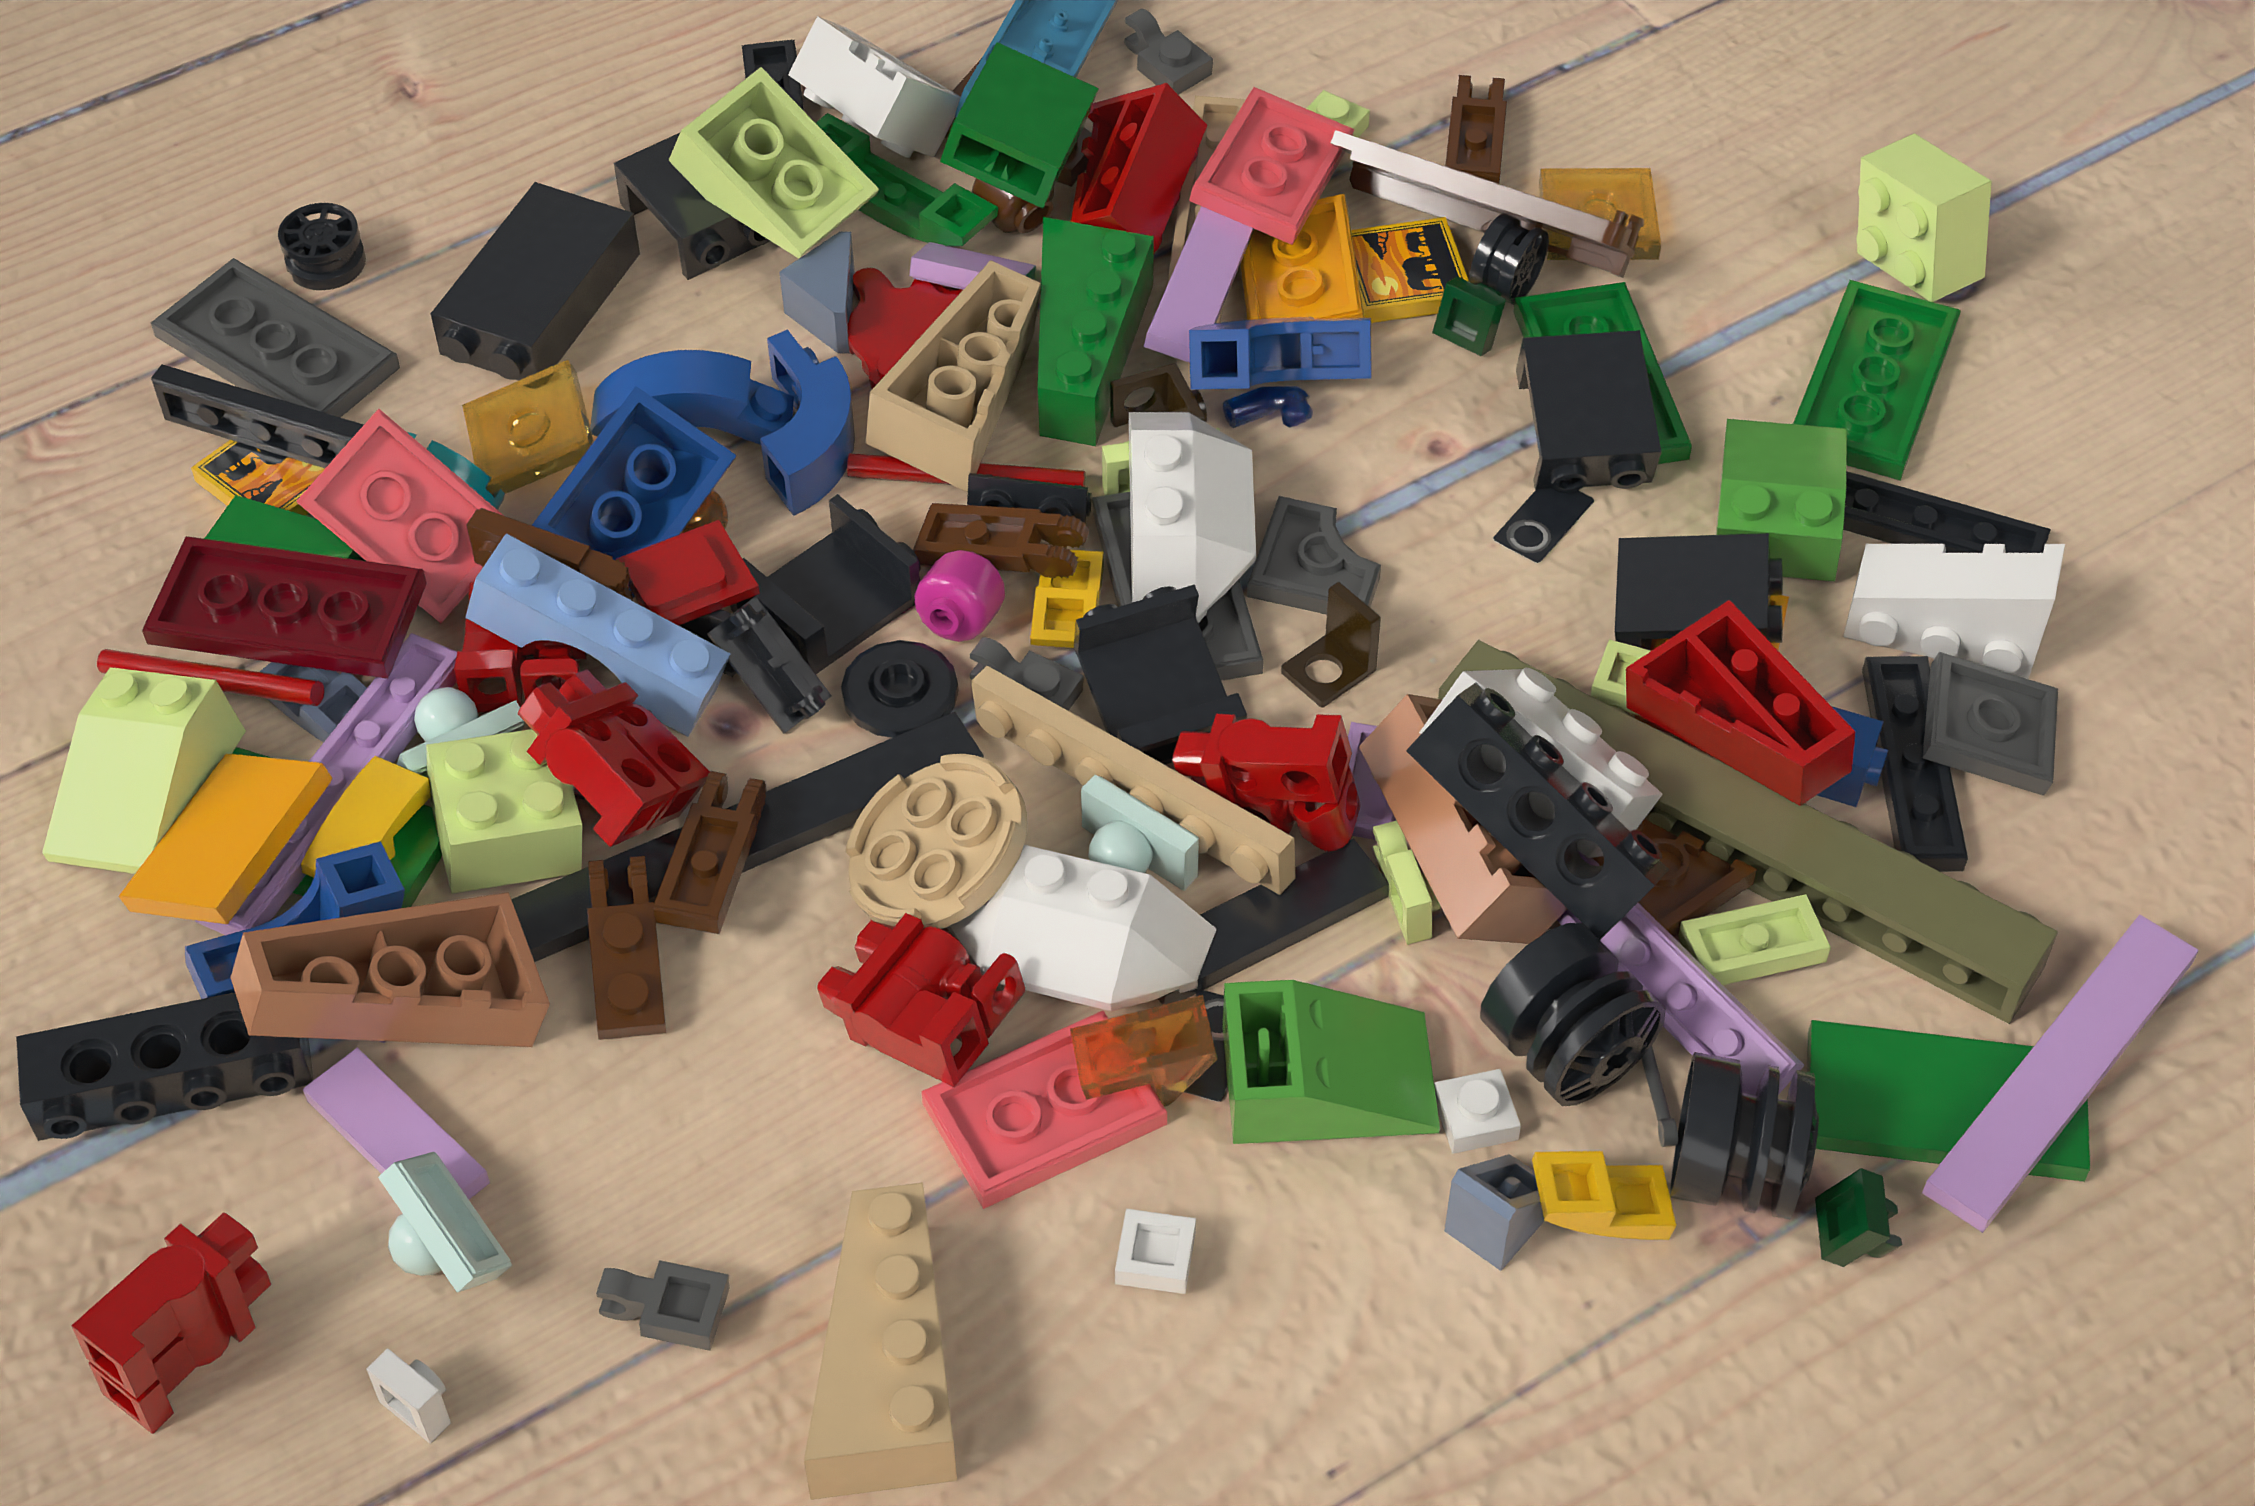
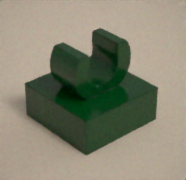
(1469, 315)
(1855, 1219)

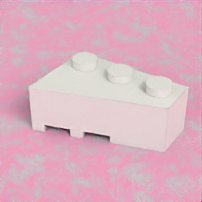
(874, 90)
(1957, 604)
(1575, 737)

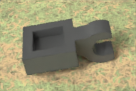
(1167, 58)
(1034, 672)
(674, 1306)

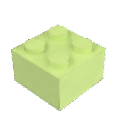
(1923, 217)
(501, 813)

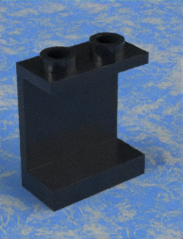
(702, 230)
(1590, 410)
(1680, 579)
(839, 587)
(1152, 671)

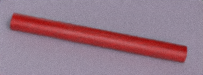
(894, 469)
(229, 679)

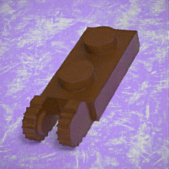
(1477, 130)
(489, 528)
(1003, 536)
(709, 856)
(625, 957)

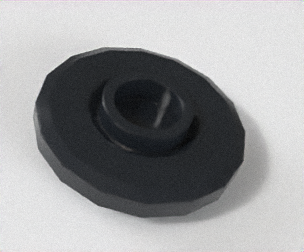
(898, 687)

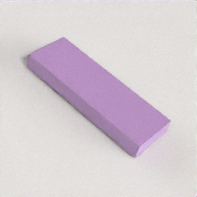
(386, 1121)

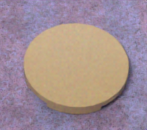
(936, 842)

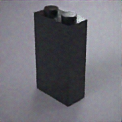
(535, 283)

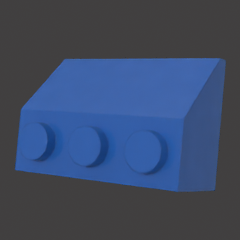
(637, 480)

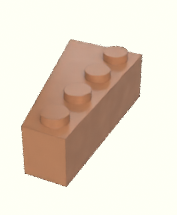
(1469, 870)
(396, 976)

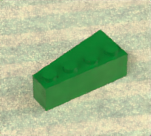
(1089, 316)

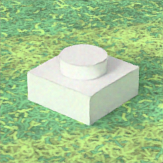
(1476, 1111)
(1155, 1251)
(410, 1394)

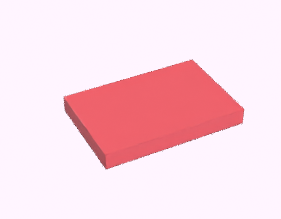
(1270, 166)
(400, 510)
(1030, 1120)

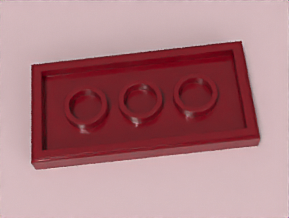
(285, 607)

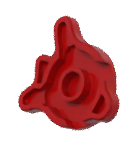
(891, 319)

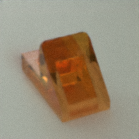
(1154, 1045)

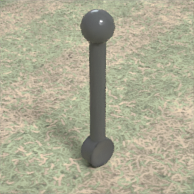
(1666, 1125)

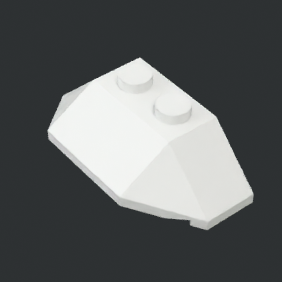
(1188, 506)
(1088, 932)

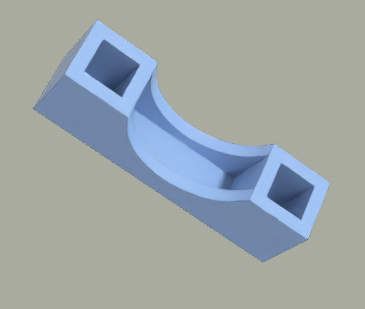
(539, 598)

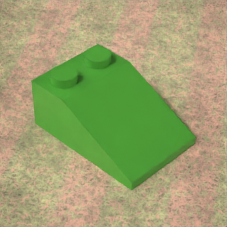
(1786, 485)

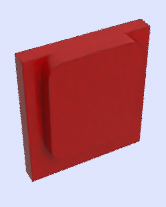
(690, 574)

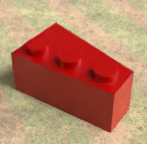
(1137, 161)
(1743, 705)

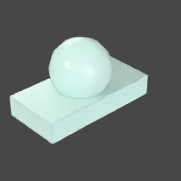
(451, 716)
(1136, 835)
(439, 1226)

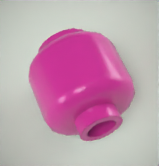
(959, 591)

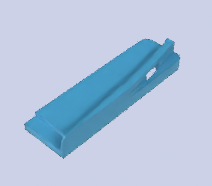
(1050, 32)

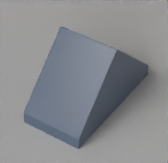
(820, 290)
(1494, 1208)

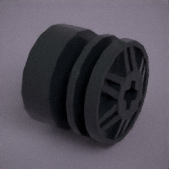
(1572, 1013)
(1744, 1136)

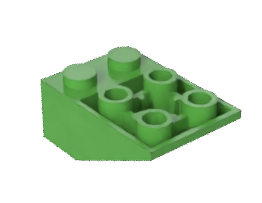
(1324, 1064)

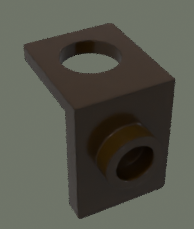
(1169, 394)
(1349, 642)

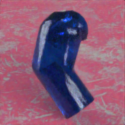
(1267, 400)

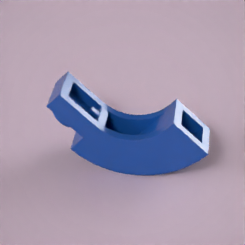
(1279, 350)
(702, 389)
(813, 448)
(343, 886)

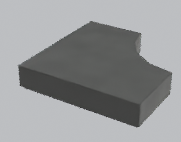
(1306, 557)

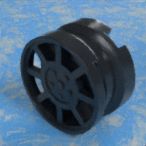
(322, 250)
(1509, 257)

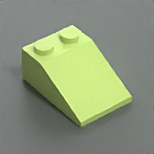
(771, 166)
(136, 765)

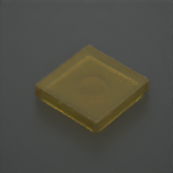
(1602, 194)
(529, 428)

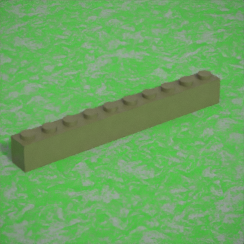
(1854, 882)

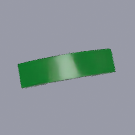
(908, 202)

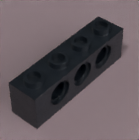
(1501, 804)
(128, 1055)

